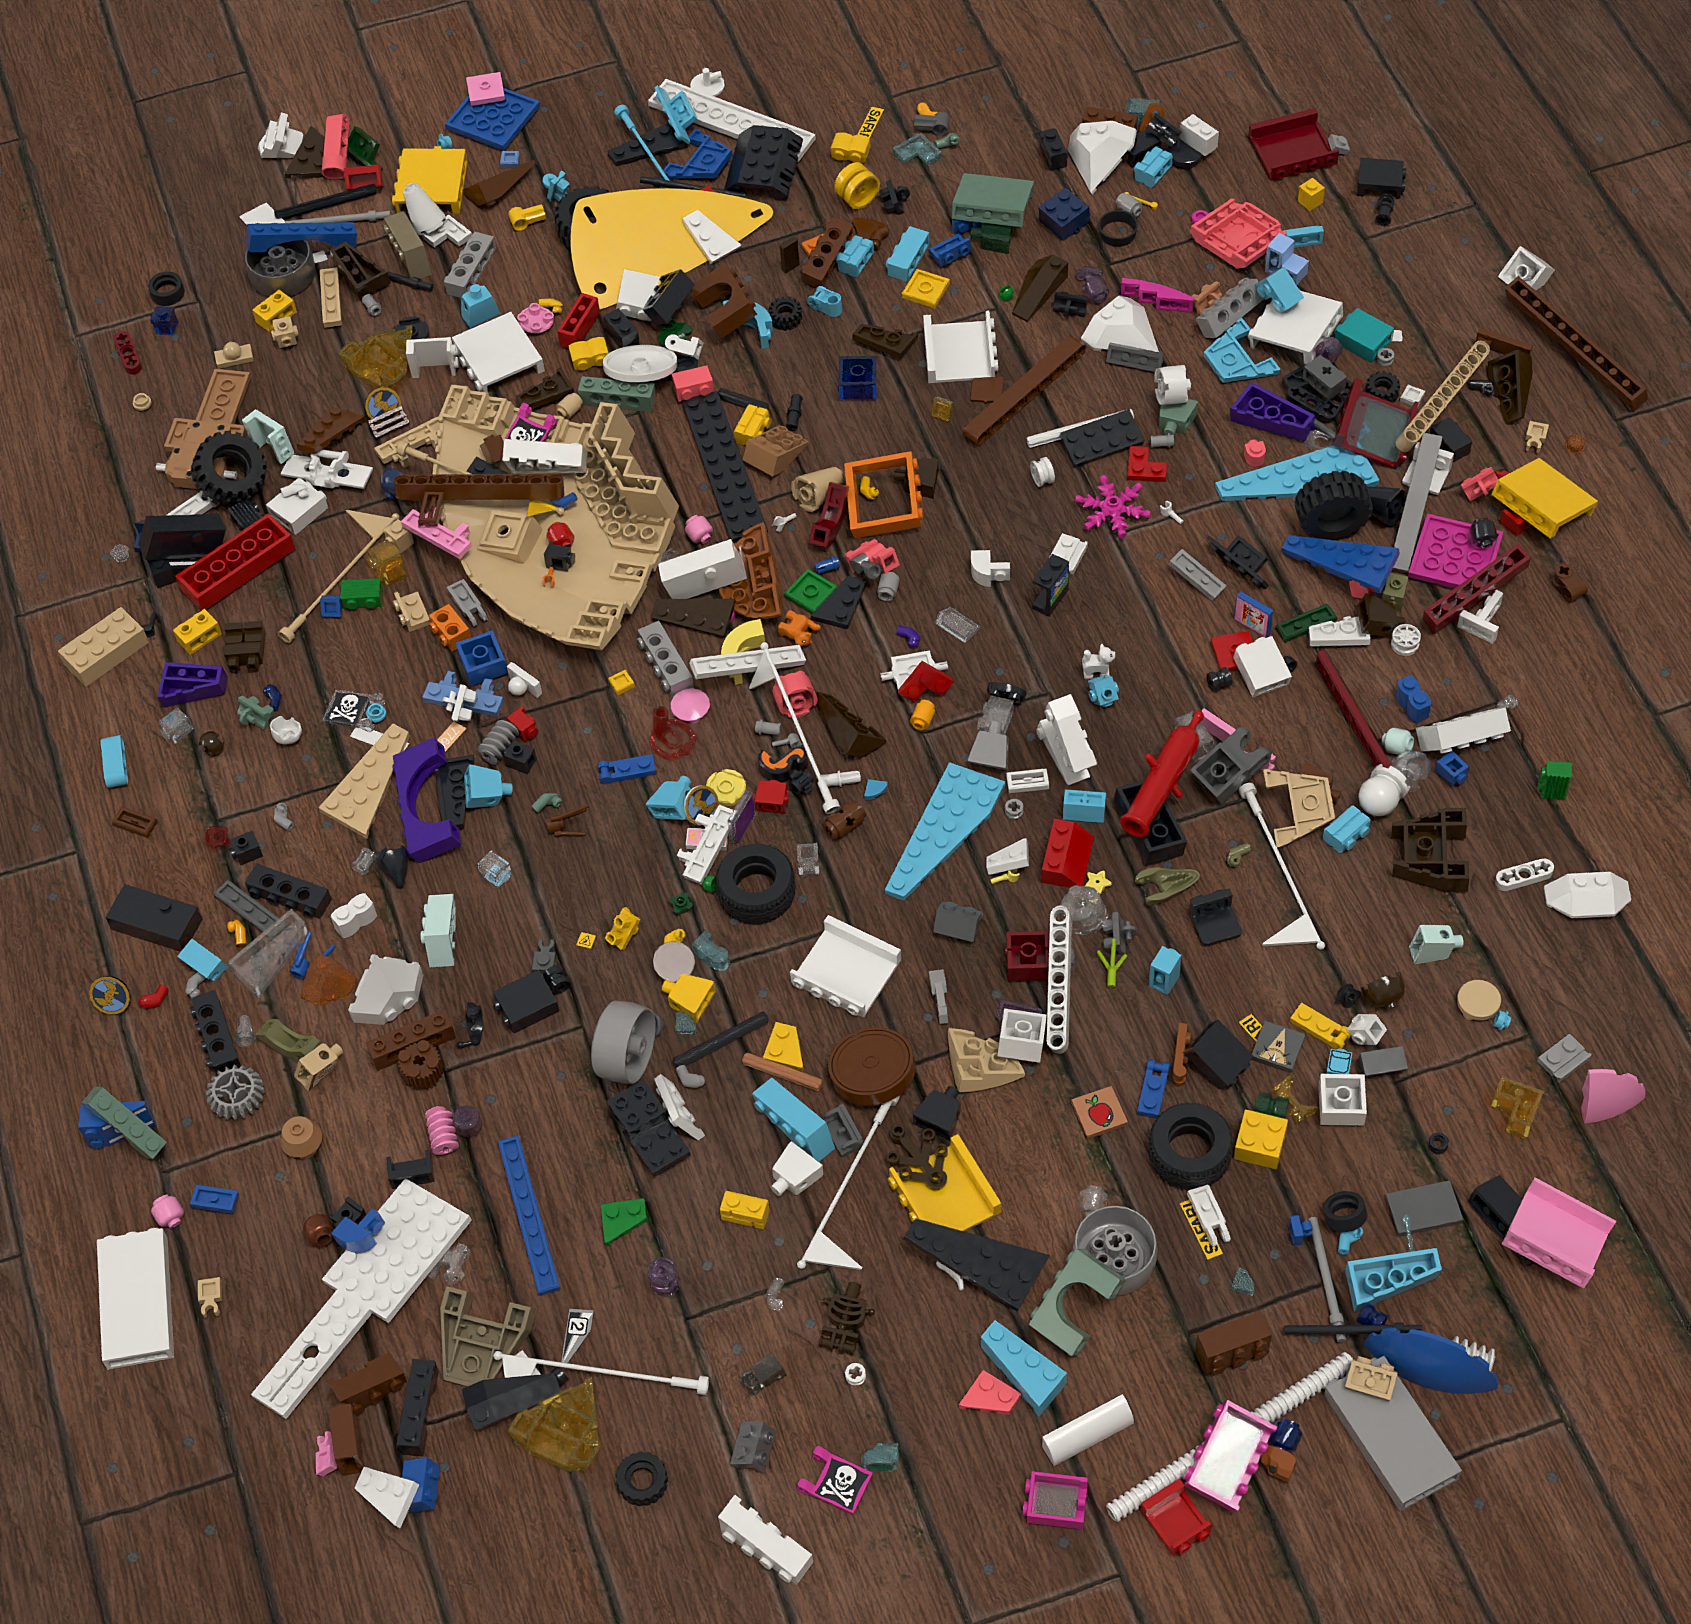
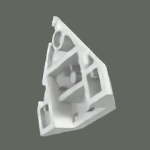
(1099, 149)
(1120, 323)
(386, 990)

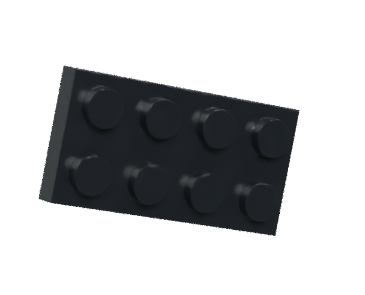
(1101, 438)

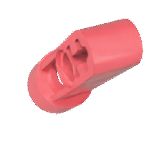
(335, 147)

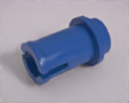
(827, 565)

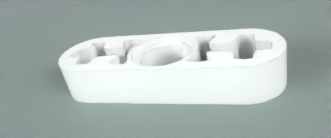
(1531, 868)

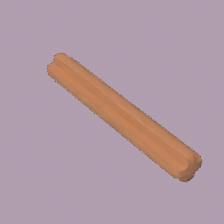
(782, 1071)

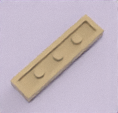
(330, 297)

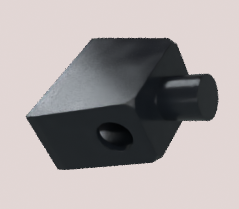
(939, 1112)

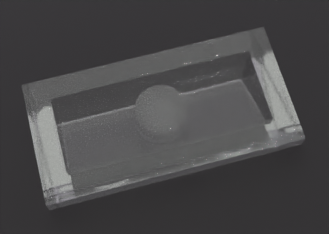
(957, 624)

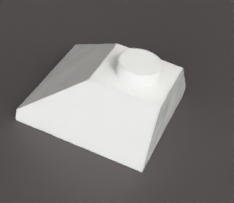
(1528, 267)

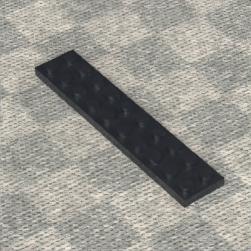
(723, 464)

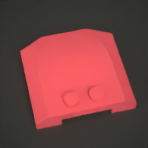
(1236, 232)

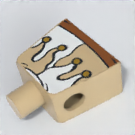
(317, 1065)

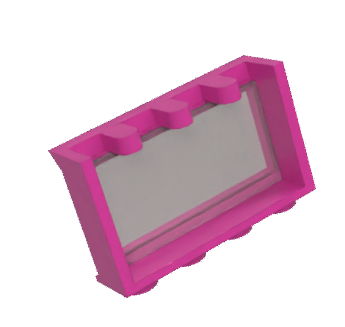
(1228, 1455)

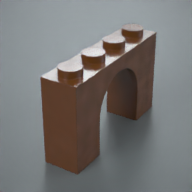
(737, 309)

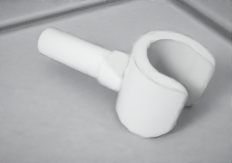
(1168, 512)
(780, 521)

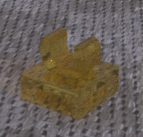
(942, 408)

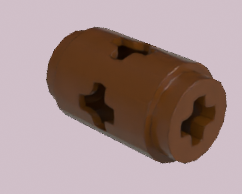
(844, 819)

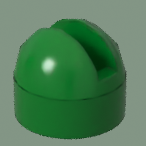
(1006, 293)
(709, 883)

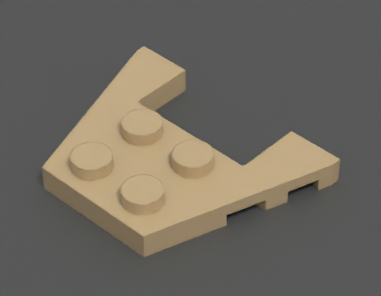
(1309, 801)

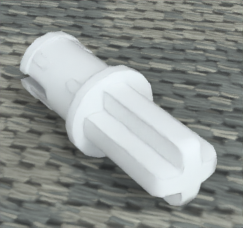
(841, 778)

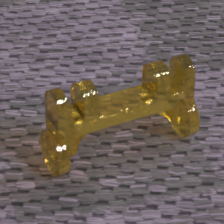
(1285, 1090)

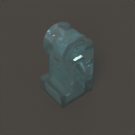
(710, 953)

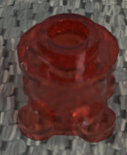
(222, 836)

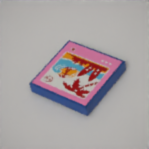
(1253, 614)

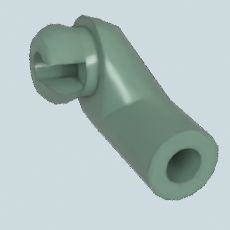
(547, 799)

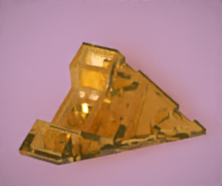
(379, 359)
(561, 1428)

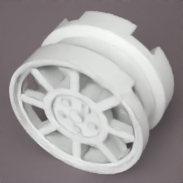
(1042, 471)
(1405, 641)

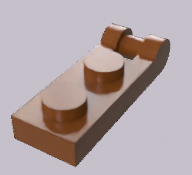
(1179, 1071)

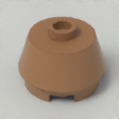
(300, 1137)

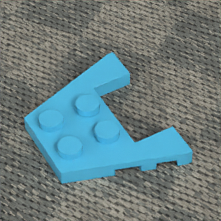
(1231, 360)

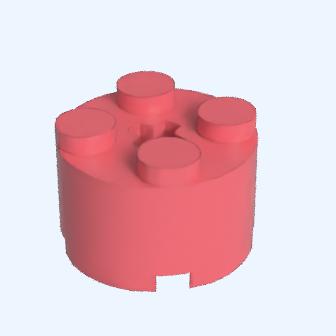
(799, 692)

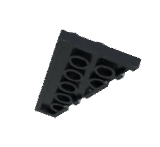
(989, 1264)

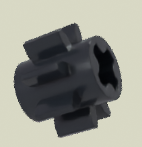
(801, 782)

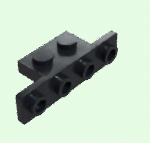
(1244, 555)

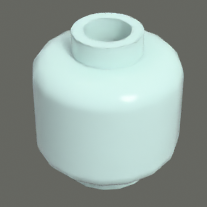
(1397, 741)

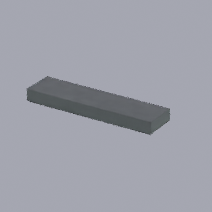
(245, 906)

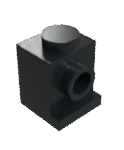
(558, 557)
(350, 1210)

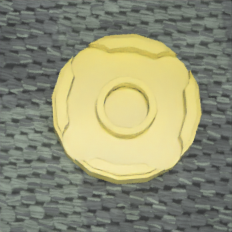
(728, 786)

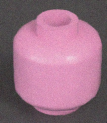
(698, 529)
(167, 1211)

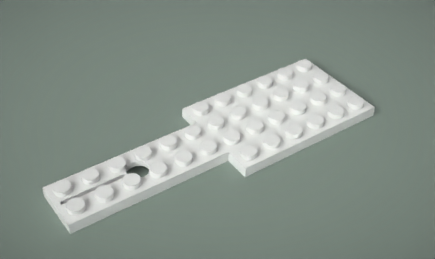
(376, 1281)

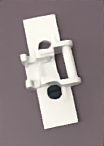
(327, 476)

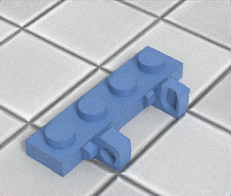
(485, 702)

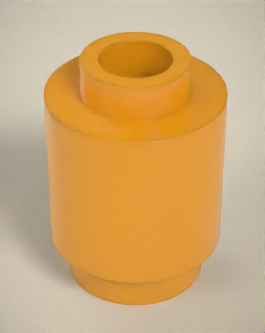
(923, 715)

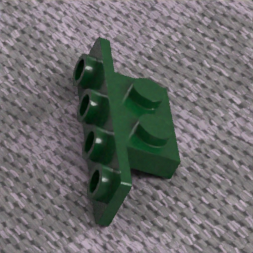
(362, 146)

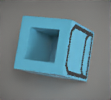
(1339, 1062)

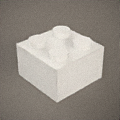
(1022, 1035)
(1342, 1099)

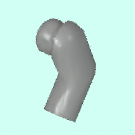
(280, 817)
(192, 984)
(688, 1079)

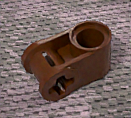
(1568, 582)

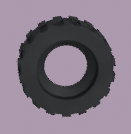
(642, 1496)

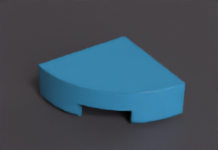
(875, 788)

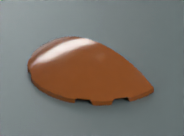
(761, 592)

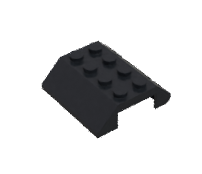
(764, 160)

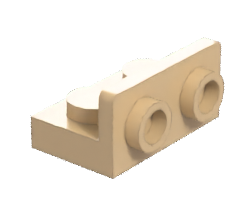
(412, 611)
(1371, 1378)

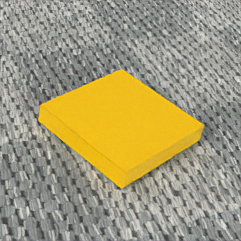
(925, 288)

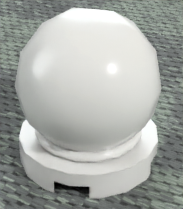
(1382, 791)

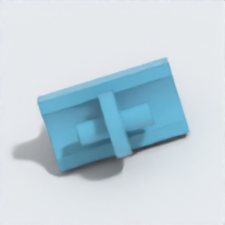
(556, 185)

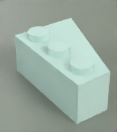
(439, 929)

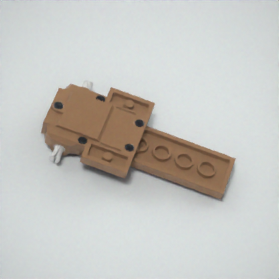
(215, 415)

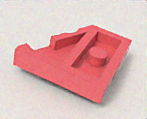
(990, 1395)

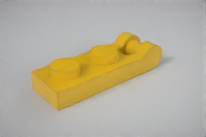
(1320, 1026)

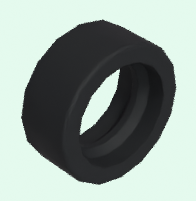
(169, 297)
(1348, 1222)

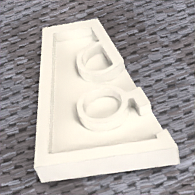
(1338, 633)
(674, 1104)
(387, 1493)

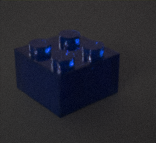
(857, 377)

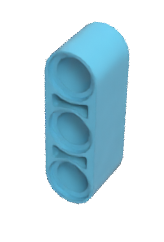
(114, 761)

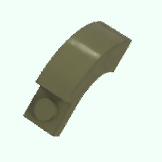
(285, 1040)

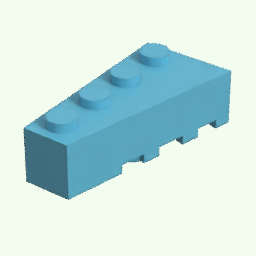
(794, 1119)
(1389, 1275)
(1024, 1367)

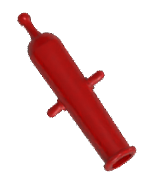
(1162, 777)

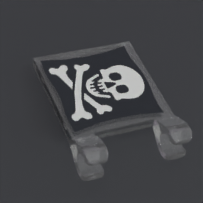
(350, 708)

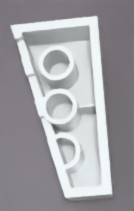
(764, 1541)

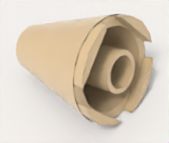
(813, 487)

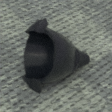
(393, 864)

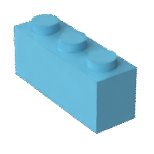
(908, 253)

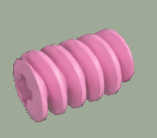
(441, 1130)

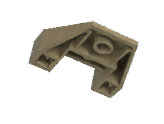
(472, 1341)

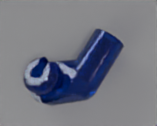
(275, 696)

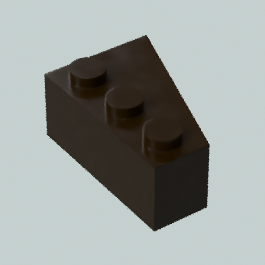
(358, 271)

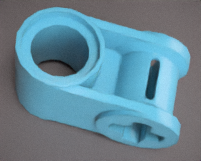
(826, 302)

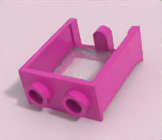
(1056, 1500)

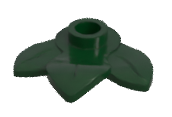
(673, 328)

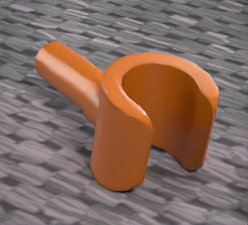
(549, 577)

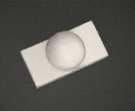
(522, 681)

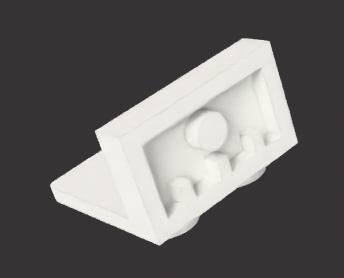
(1441, 470)

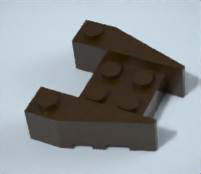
(1426, 850)

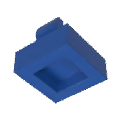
(331, 606)
(1299, 1230)

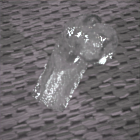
(1508, 701)
(772, 1294)

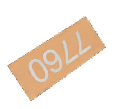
(451, 735)

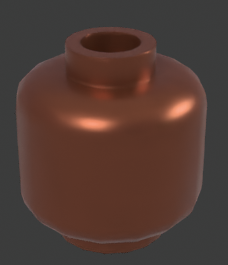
(318, 1230)

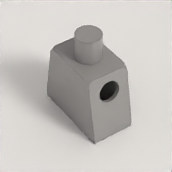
(990, 748)

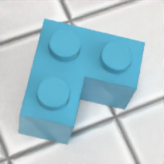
(1280, 288)

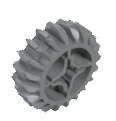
(227, 1085)

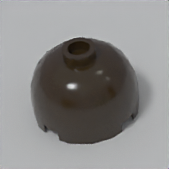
(1385, 991)

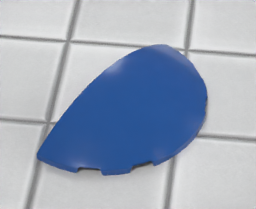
(1432, 1361)

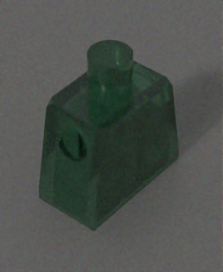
(993, 237)

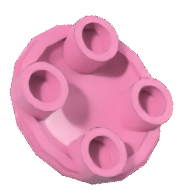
(535, 319)
(690, 705)

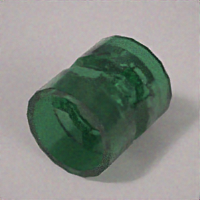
(1275, 1107)

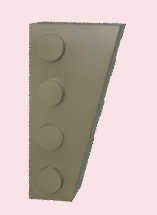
(407, 245)

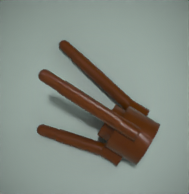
(556, 823)

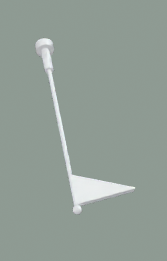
(766, 672)
(1302, 930)
(821, 1248)
(523, 1366)

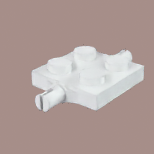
(905, 664)

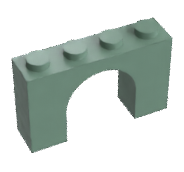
(1050, 1316)

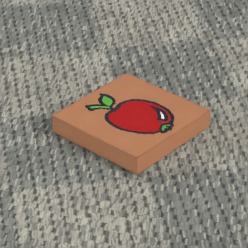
(1099, 1112)

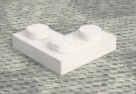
(449, 229)

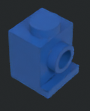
(1452, 769)

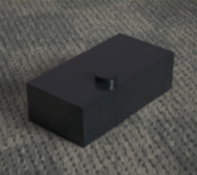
(181, 536)
(1164, 837)
(153, 918)

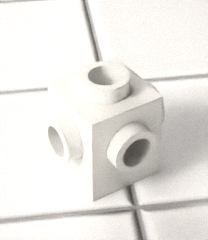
(1366, 1029)

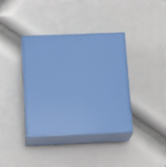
(509, 159)

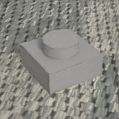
(1338, 143)

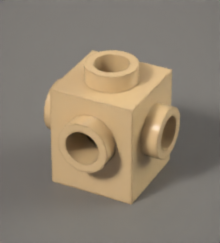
(284, 336)

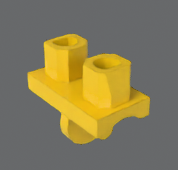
(624, 927)

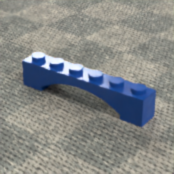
(265, 235)

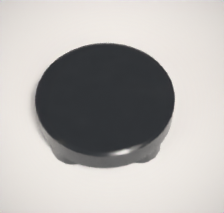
(1184, 155)
(1007, 691)

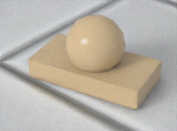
(233, 355)

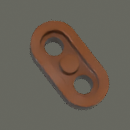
(1148, 115)

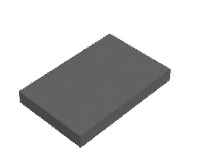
(1427, 1205)

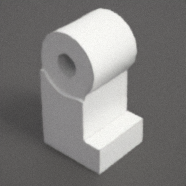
(684, 347)

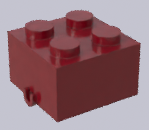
(1027, 955)

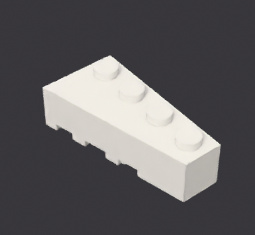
(544, 457)
(1463, 730)

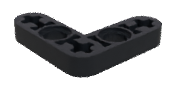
(1321, 405)

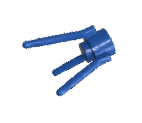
(301, 965)

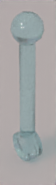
(1406, 1219)

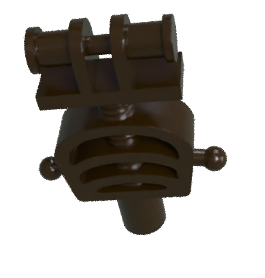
(847, 1309)

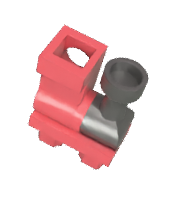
(872, 559)

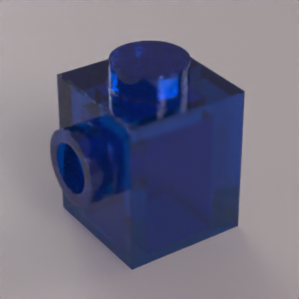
(164, 320)

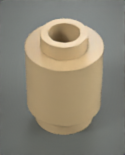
(569, 406)

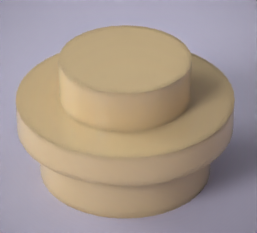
(141, 402)

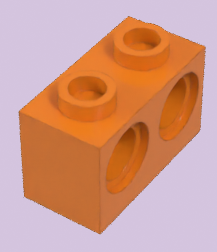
(449, 627)

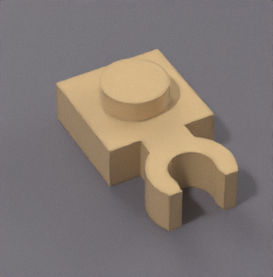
(1536, 435)
(208, 1294)

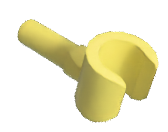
(1009, 876)

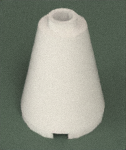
(422, 210)

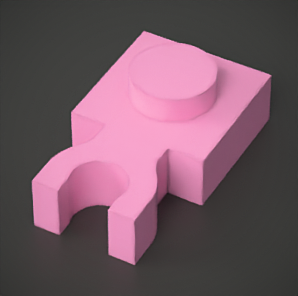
(325, 1456)

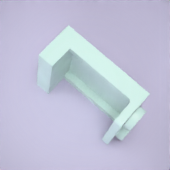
(265, 430)

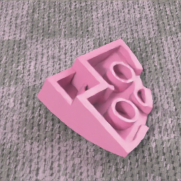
(1609, 1094)

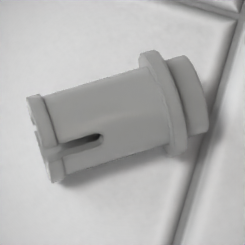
(373, 307)
(1162, 440)
(767, 728)

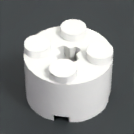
(1172, 385)

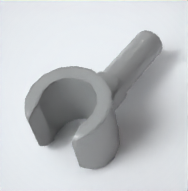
(792, 739)

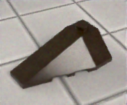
(1512, 381)
(847, 728)

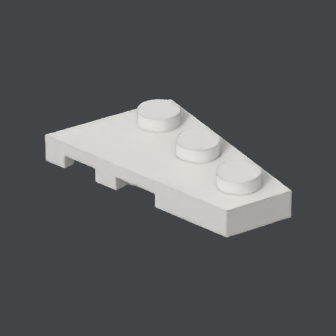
(709, 237)

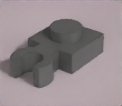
(545, 958)

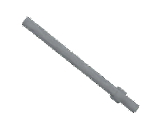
(371, 216)
(1336, 1317)

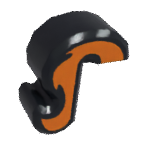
(784, 766)

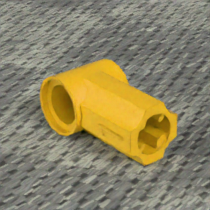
(522, 217)

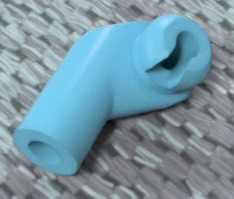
(1347, 1238)

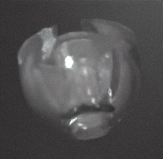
(1413, 766)

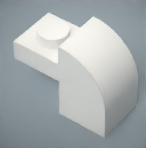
(984, 571)

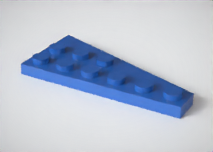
(1351, 561)

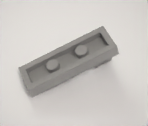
(1197, 575)

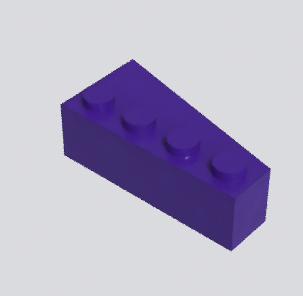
(1271, 413)

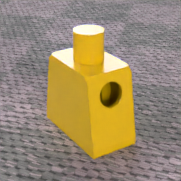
(689, 995)

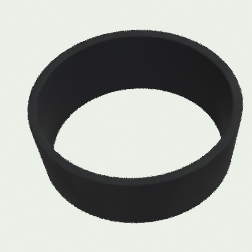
(1121, 216)

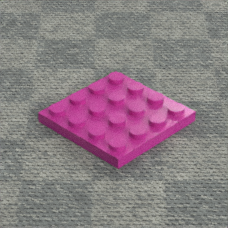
(1448, 554)

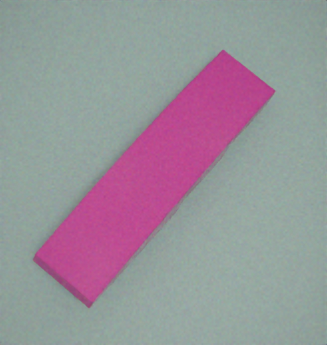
(1153, 293)

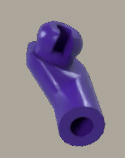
(909, 633)

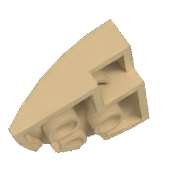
(977, 1063)

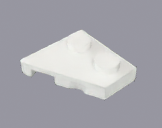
(1009, 858)

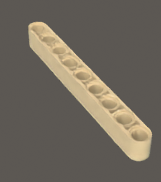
(1442, 396)

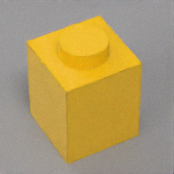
(1311, 194)

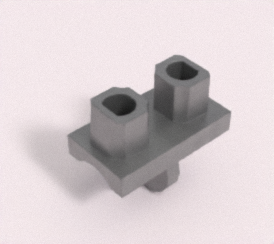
(1121, 931)

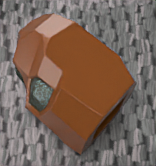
(1279, 1462)

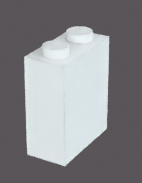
(635, 292)
(297, 512)
(1262, 666)

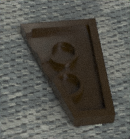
(889, 342)
(548, 391)

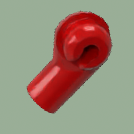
(154, 999)

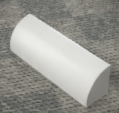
(1087, 1430)

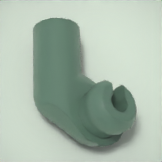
(949, 140)

